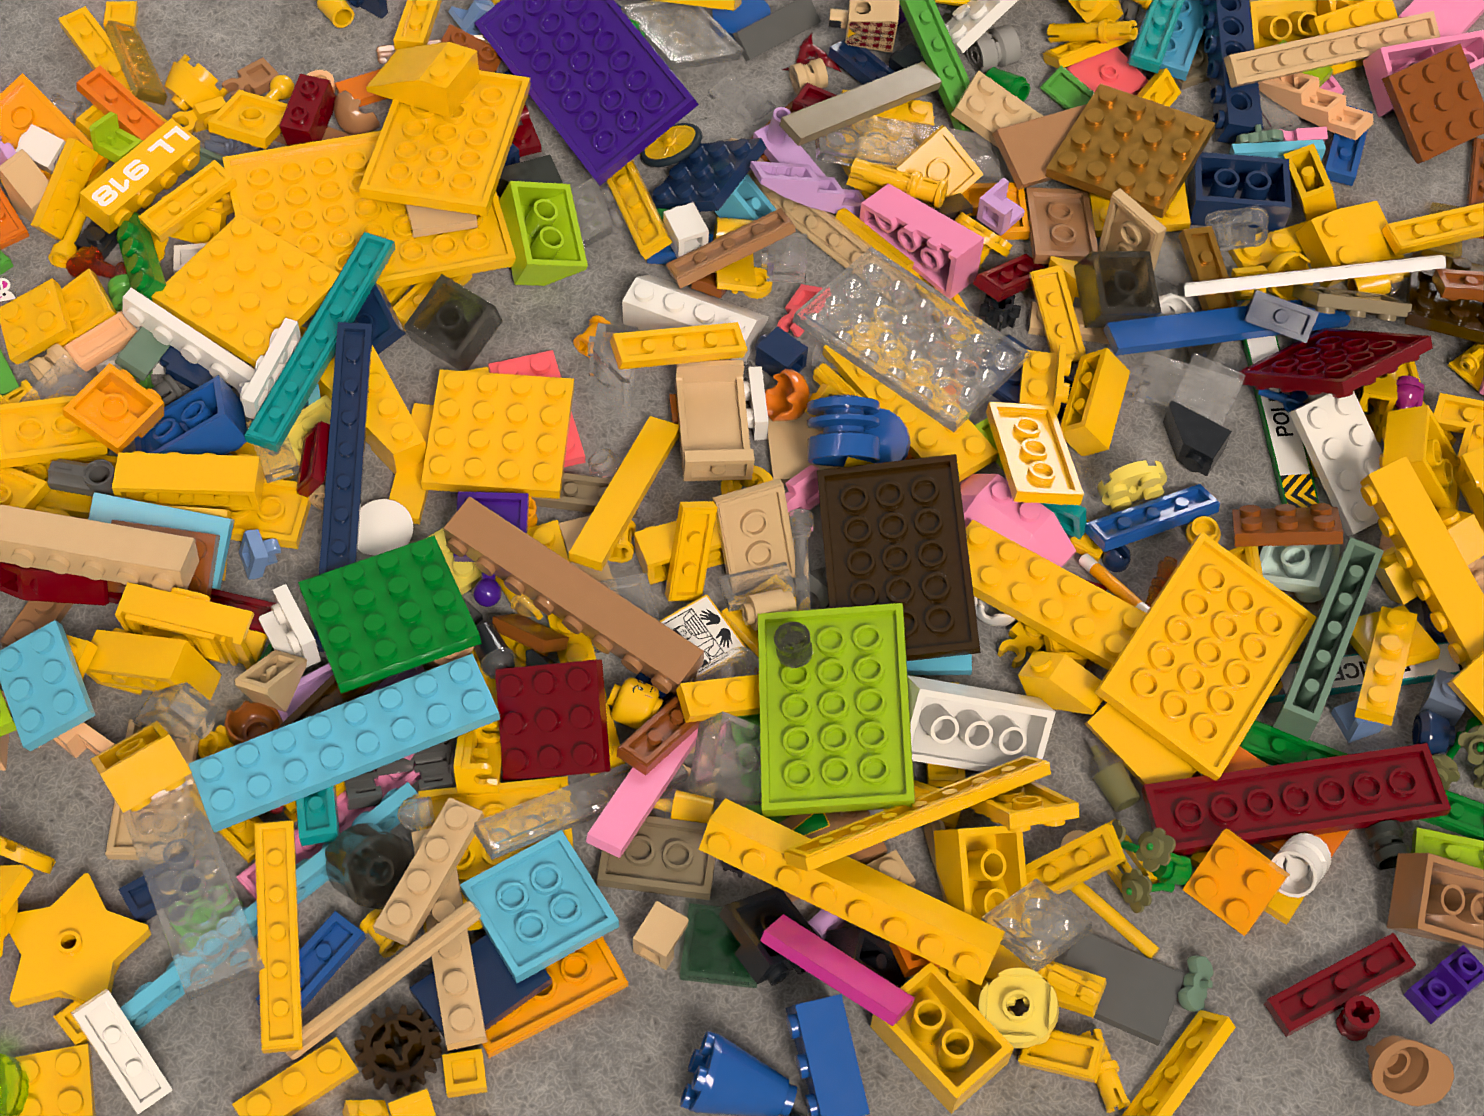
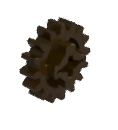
(414, 1043)

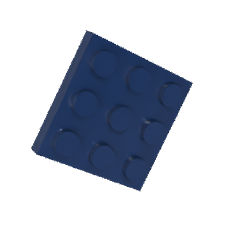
(708, 174)

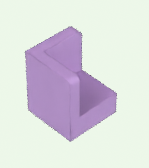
(997, 210)

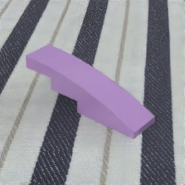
(803, 186)

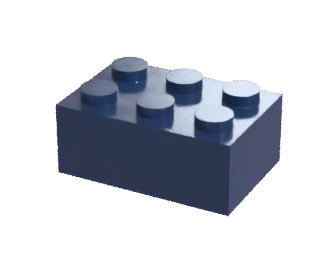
(1238, 183)

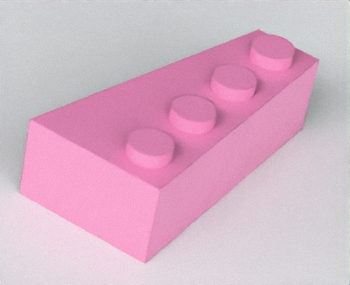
(1397, 57)
(939, 247)

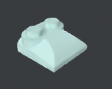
(1300, 568)

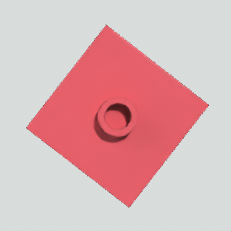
(1111, 70)

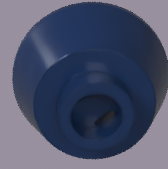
(1434, 730)

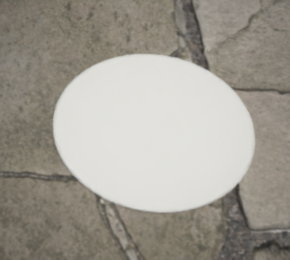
(383, 527)

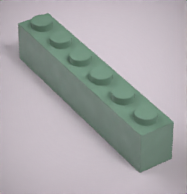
(1328, 639)

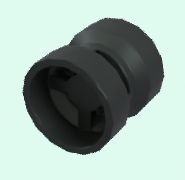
(1387, 843)

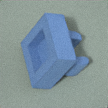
(257, 553)

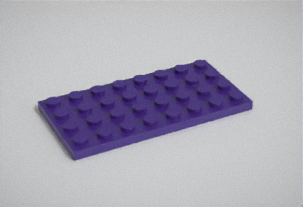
(589, 76)

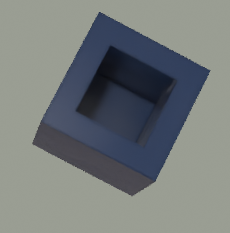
(780, 352)

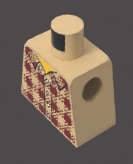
(868, 23)

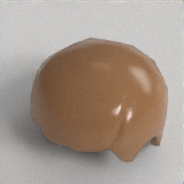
(349, 116)

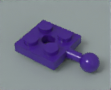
(512, 508)

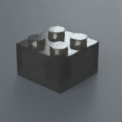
(1116, 287)
(453, 323)

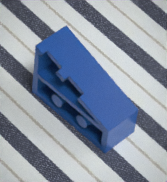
(827, 1058)

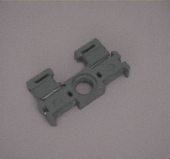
(433, 773)

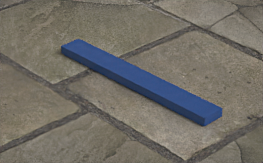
(1197, 329)

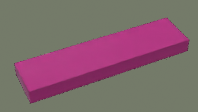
(837, 970)

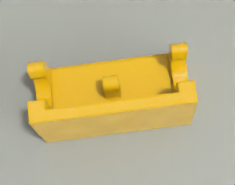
(478, 761)

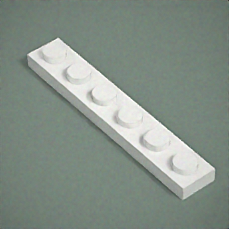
(191, 343)

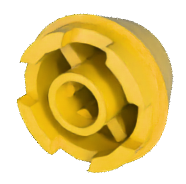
(191, 84)

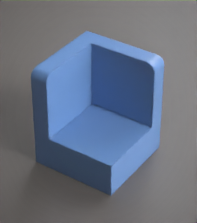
(467, 18)
(1353, 727)

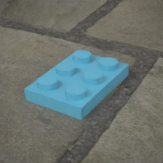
(43, 686)

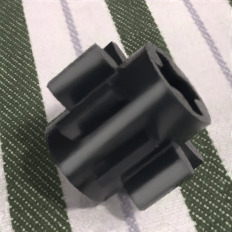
(1000, 313)

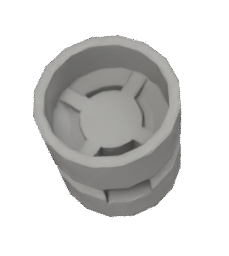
(995, 49)

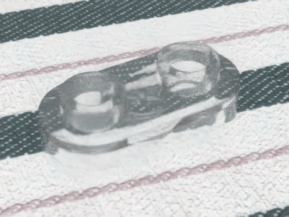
(723, 668)

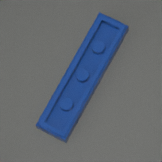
(1152, 517)

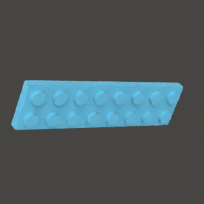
(343, 742)

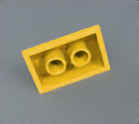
(1285, 19)

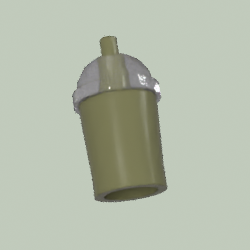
(1112, 779)

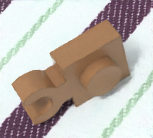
(252, 78)

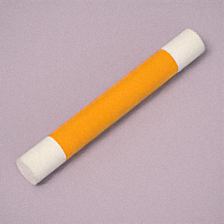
(1111, 582)

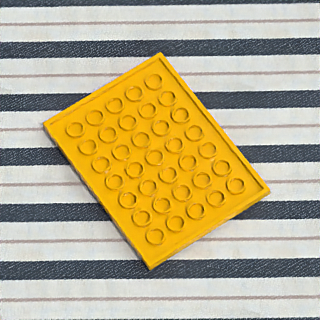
(315, 204)

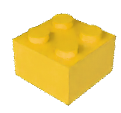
(141, 767)

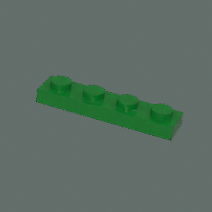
(140, 257)

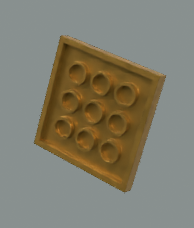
(1131, 147)

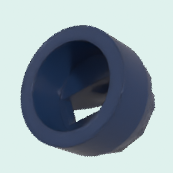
(1114, 559)

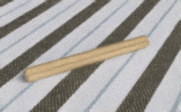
(387, 976)

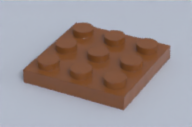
(1437, 103)

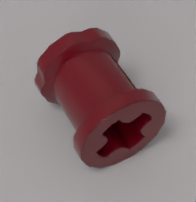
(1361, 1008)

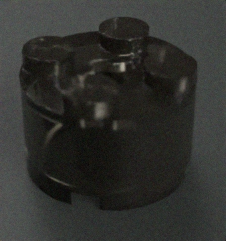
(367, 864)

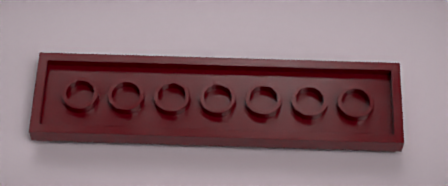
(1299, 798)

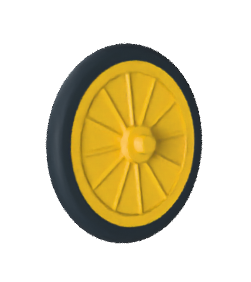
(673, 145)

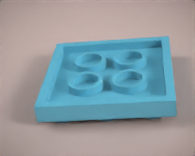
(539, 906)

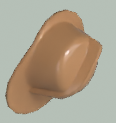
(1409, 1071)

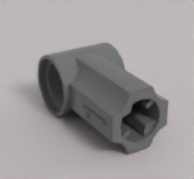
(81, 477)

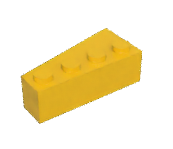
(389, 424)

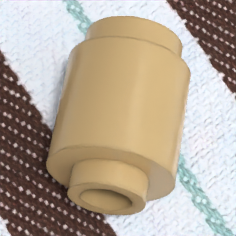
(766, 602)

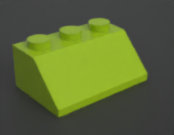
(543, 232)

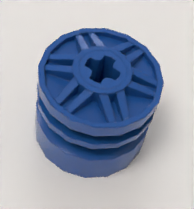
(843, 427)

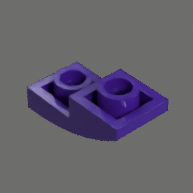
(1446, 984)

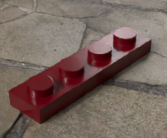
(1336, 984)

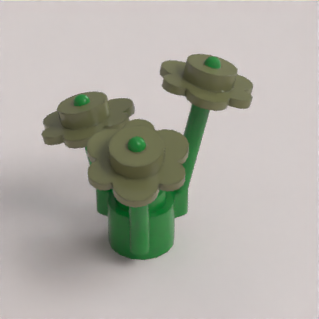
(1157, 857)

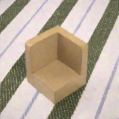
(659, 935)

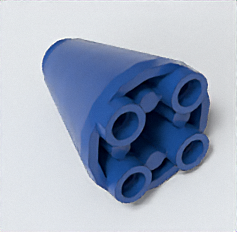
(734, 1082)

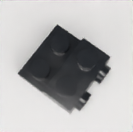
(747, 922)

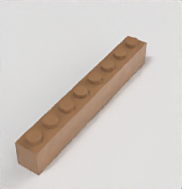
(573, 596)

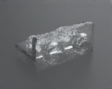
(597, 212)
(786, 259)

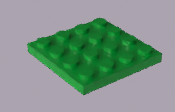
(388, 614)

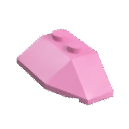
(1031, 525)

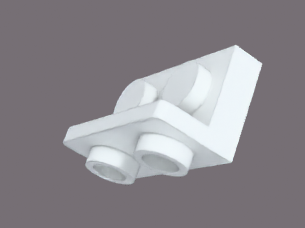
(288, 629)

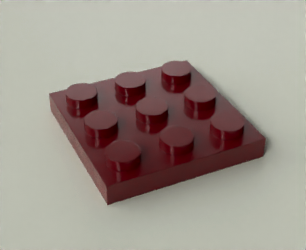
(552, 720)

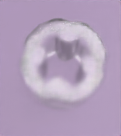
(70, 109)

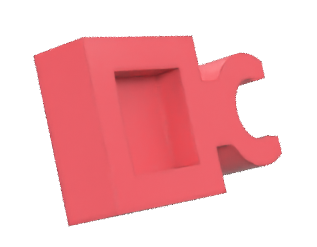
(802, 296)

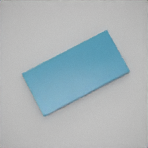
(109, 508)

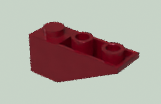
(48, 586)

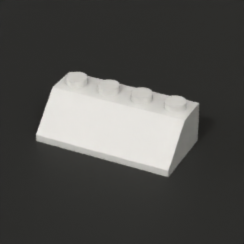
(661, 304)
(974, 725)

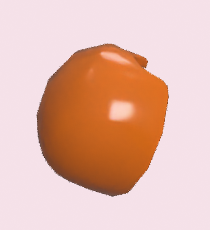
(788, 398)

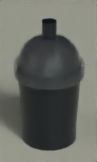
(493, 651)

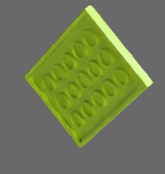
(841, 723)

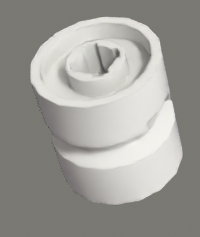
(1306, 861)

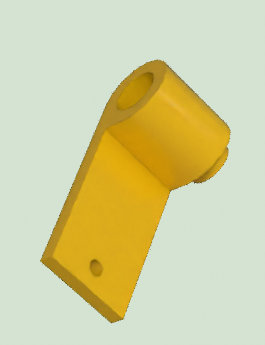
(740, 274)

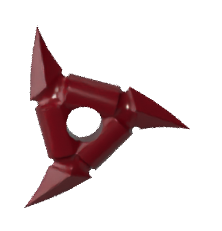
(808, 49)

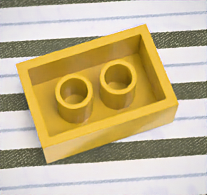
(945, 1039)

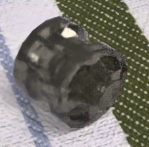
(796, 636)

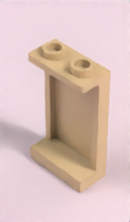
(713, 421)

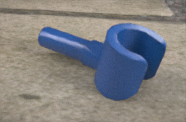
(1289, 402)

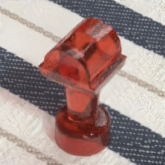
(92, 258)

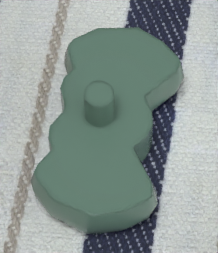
(1259, 136)
(1196, 983)

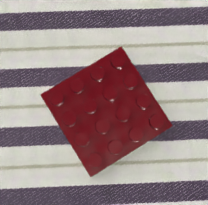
(1336, 361)

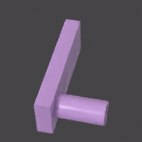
(780, 146)

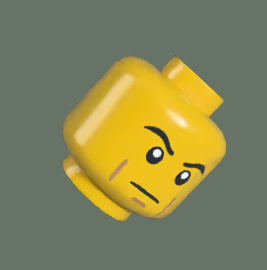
(634, 702)

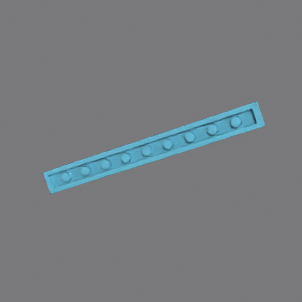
(311, 874)

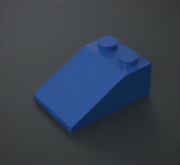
(199, 423)

